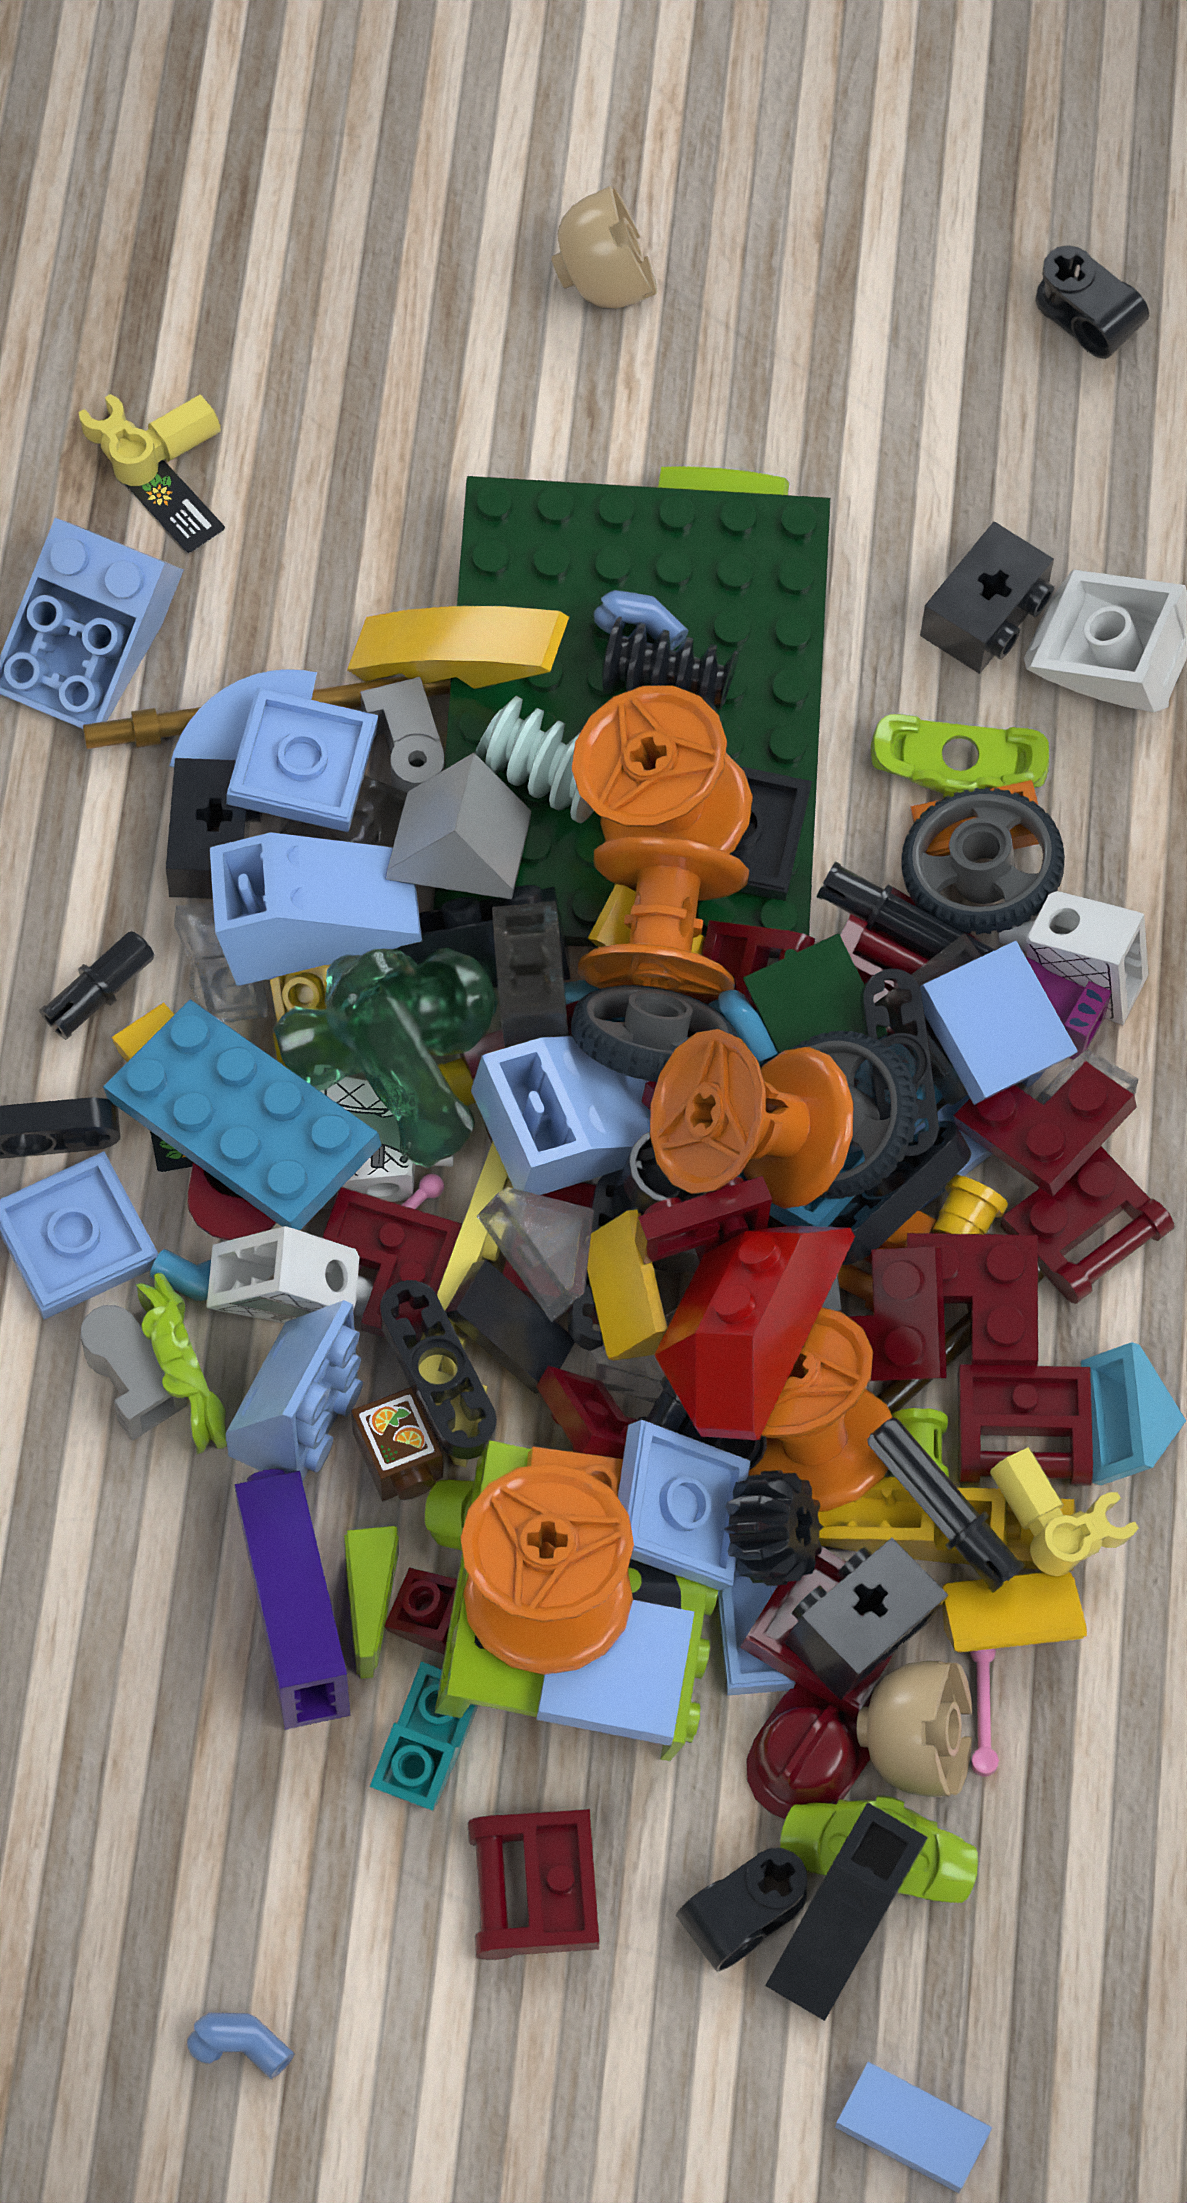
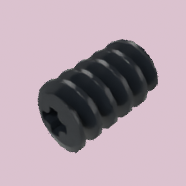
(657, 665)

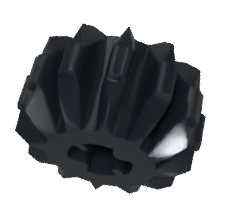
(774, 1528)

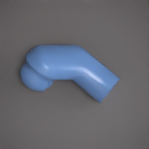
(636, 609)
(238, 2033)

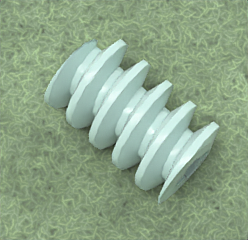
(533, 757)

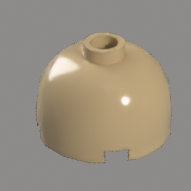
(603, 252)
(917, 1728)

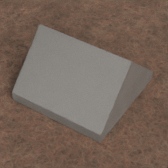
(461, 832)

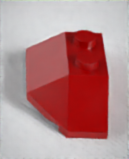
(748, 1324)

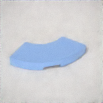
(221, 721)

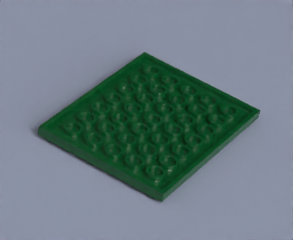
(725, 566)

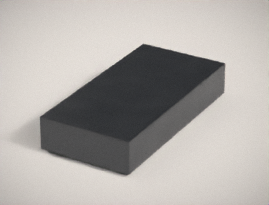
(508, 1324)

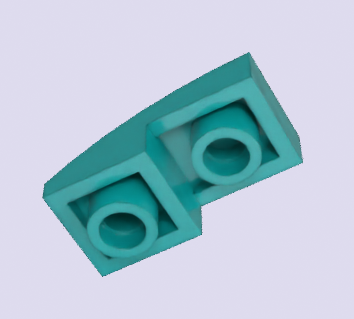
(422, 1744)

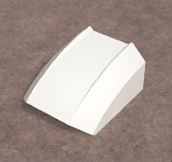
(1113, 639)

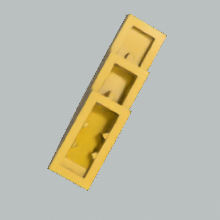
(459, 641)
(893, 1513)

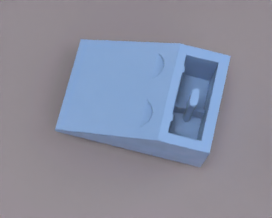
(84, 624)
(305, 902)
(558, 1113)
(299, 1393)

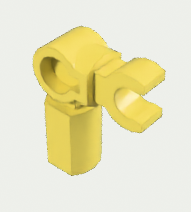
(138, 451)
(1058, 1538)

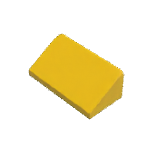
(624, 1291)
(1019, 1613)

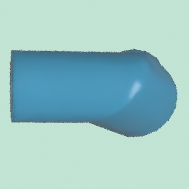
(747, 1023)
(183, 1275)

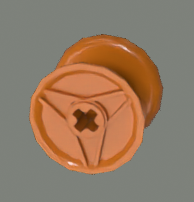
(662, 770)
(663, 921)
(728, 1116)
(828, 1415)
(547, 1568)

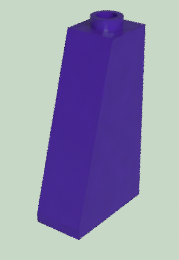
(293, 1598)

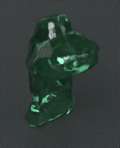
(376, 1014)
(453, 1020)

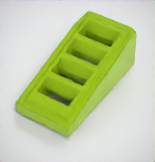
(370, 1570)

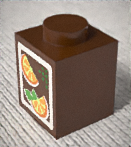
(398, 1445)

